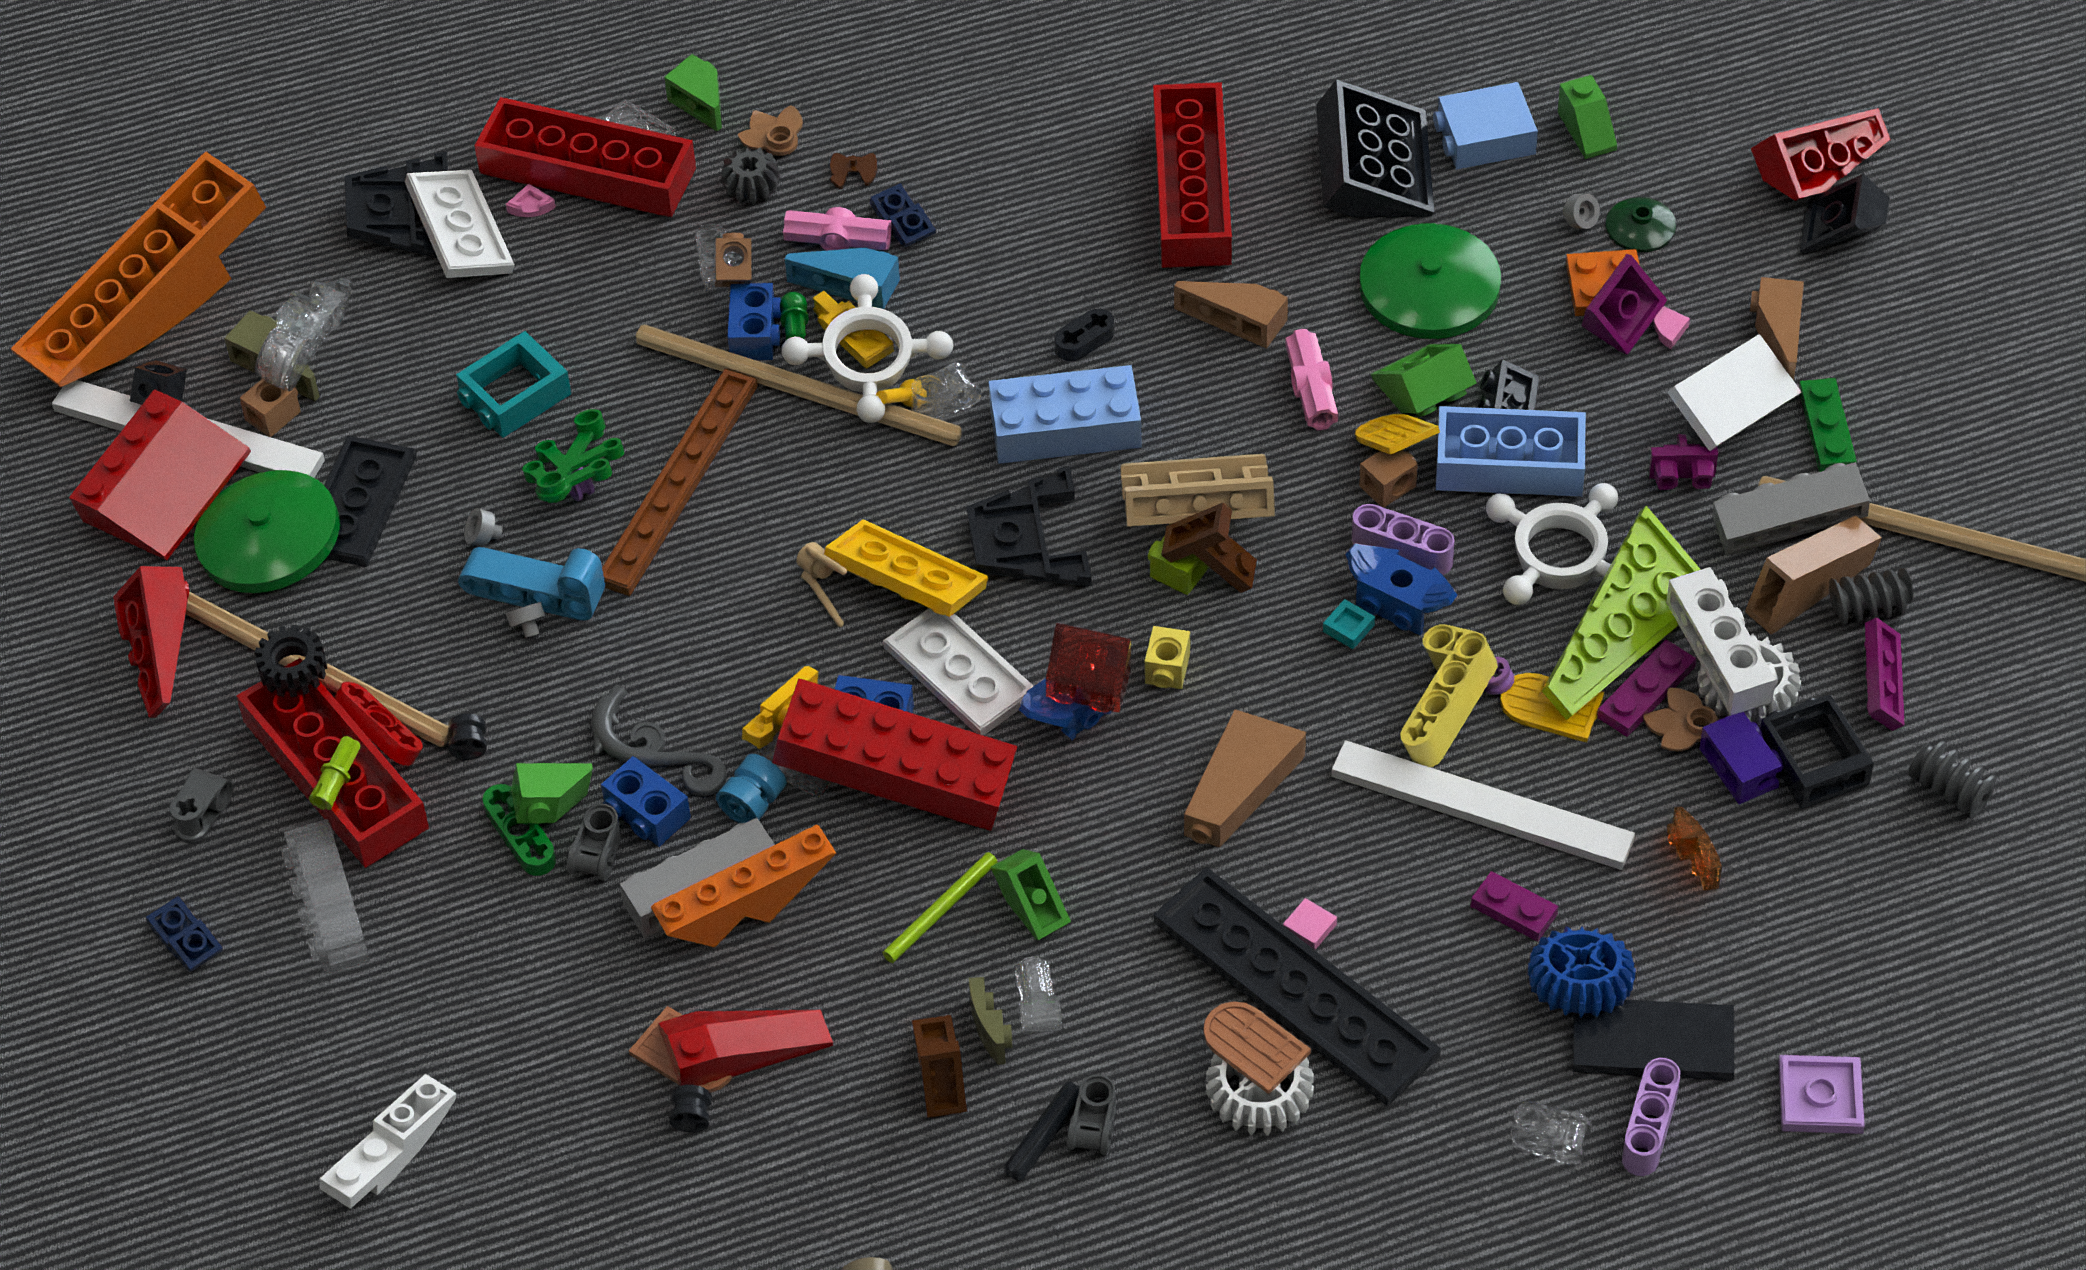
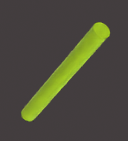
(939, 907)

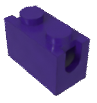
(1741, 757)

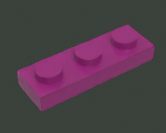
(1884, 674)
(1646, 687)

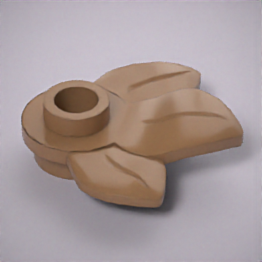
(773, 133)
(1679, 721)

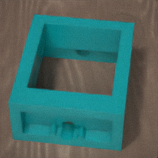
(550, 389)

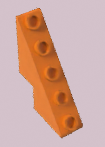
(749, 888)

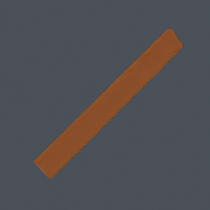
(677, 481)

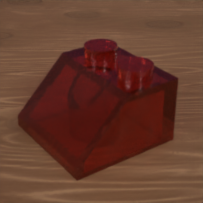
(1088, 668)

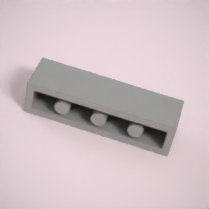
(1790, 507)
(681, 871)

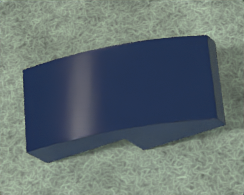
(907, 220)
(183, 934)

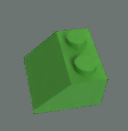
(1426, 378)

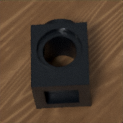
(157, 376)

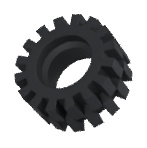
(295, 677)

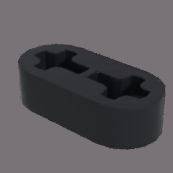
(1086, 336)

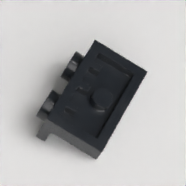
(1508, 388)

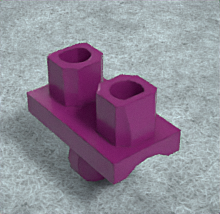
(1683, 461)

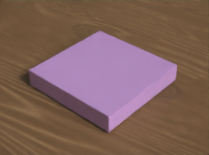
(1821, 1094)

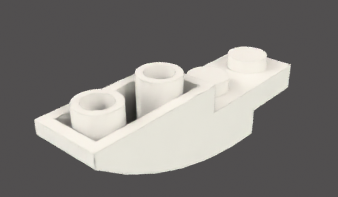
(391, 1145)

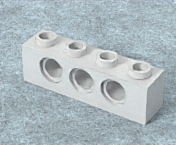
(1721, 641)

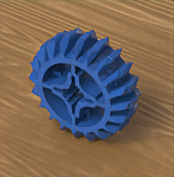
(1581, 971)

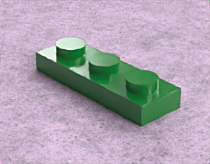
(1826, 423)

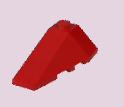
(1818, 155)
(152, 618)
(729, 1043)

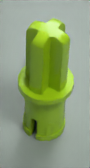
(334, 774)

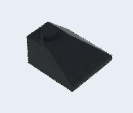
(1843, 213)

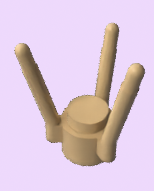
(817, 565)

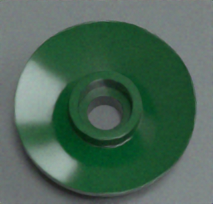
(1640, 224)

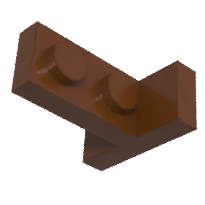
(1208, 539)
(940, 1066)

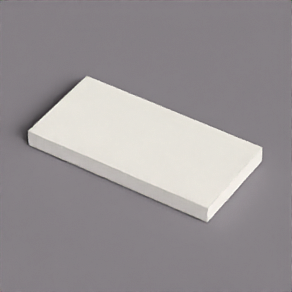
(459, 223)
(1734, 392)
(959, 669)

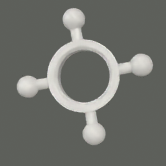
(865, 317)
(1519, 588)

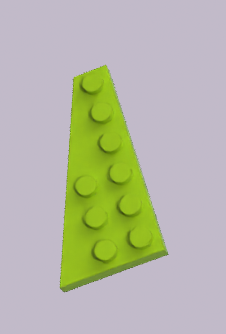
(1623, 616)

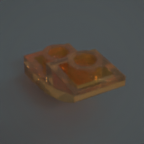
(1696, 845)

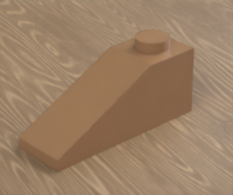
(1235, 307)
(1778, 317)

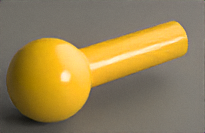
(900, 394)

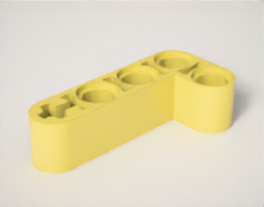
(1463, 672)

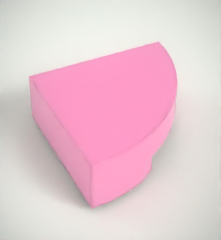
(530, 203)
(1670, 326)

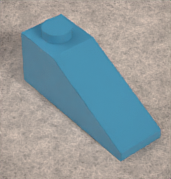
(835, 270)

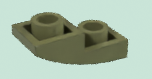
(988, 1021)

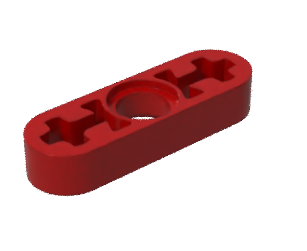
(379, 723)

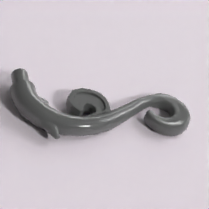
(651, 754)

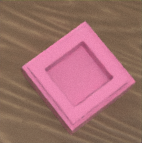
(1310, 923)

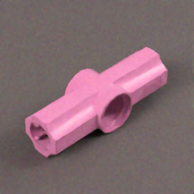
(837, 229)
(1311, 379)

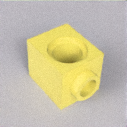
(1171, 646)

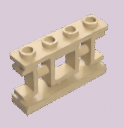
(1180, 488)

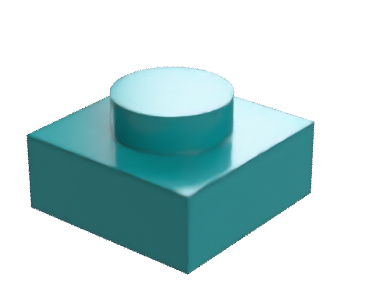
(1348, 624)

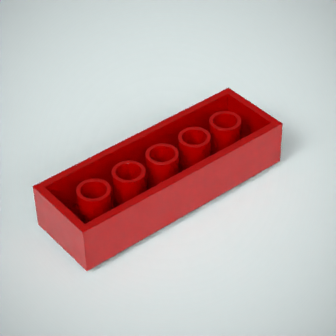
(585, 156)
(1192, 175)
(301, 733)
(894, 754)

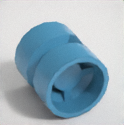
(751, 789)

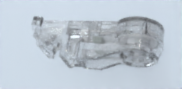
(300, 331)

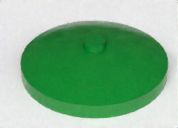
(1430, 281)
(267, 531)

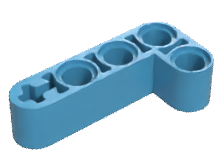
(523, 581)

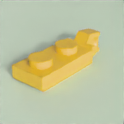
(864, 345)
(774, 709)

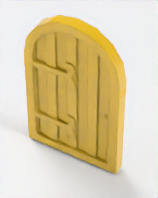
(1394, 432)
(1530, 707)

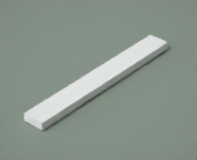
(116, 410)
(1483, 805)

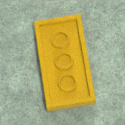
(906, 568)

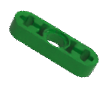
(518, 844)

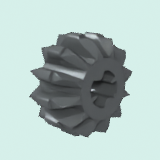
(750, 175)

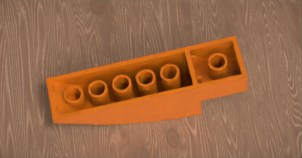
(147, 277)

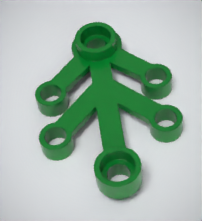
(555, 485)

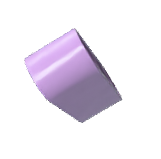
(1414, 538)
(1645, 1131)

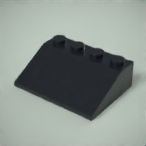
(1373, 154)

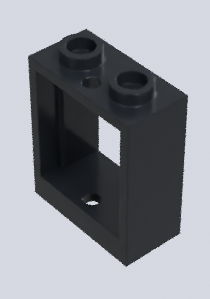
(1827, 781)

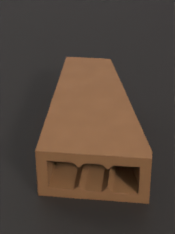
(1801, 573)
(1240, 775)

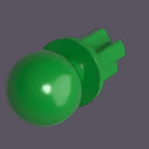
(794, 314)

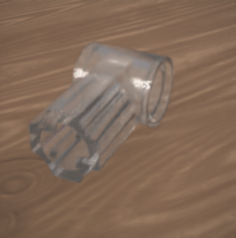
(1037, 1004)

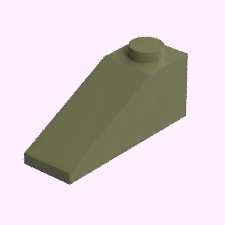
(246, 342)

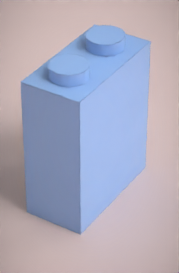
(1486, 125)

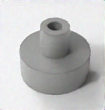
(1581, 211)
(481, 528)
(526, 618)

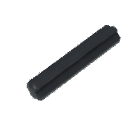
(1042, 1132)

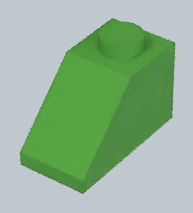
(696, 90)
(1587, 116)
(548, 790)
(1031, 892)

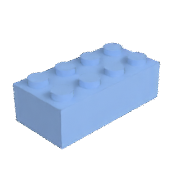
(1065, 414)
(1511, 451)

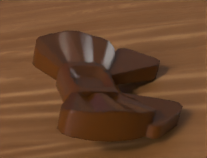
(842, 165)

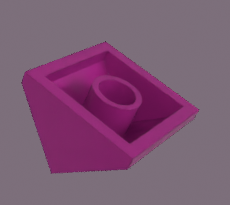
(1624, 306)

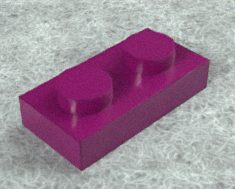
(1514, 906)

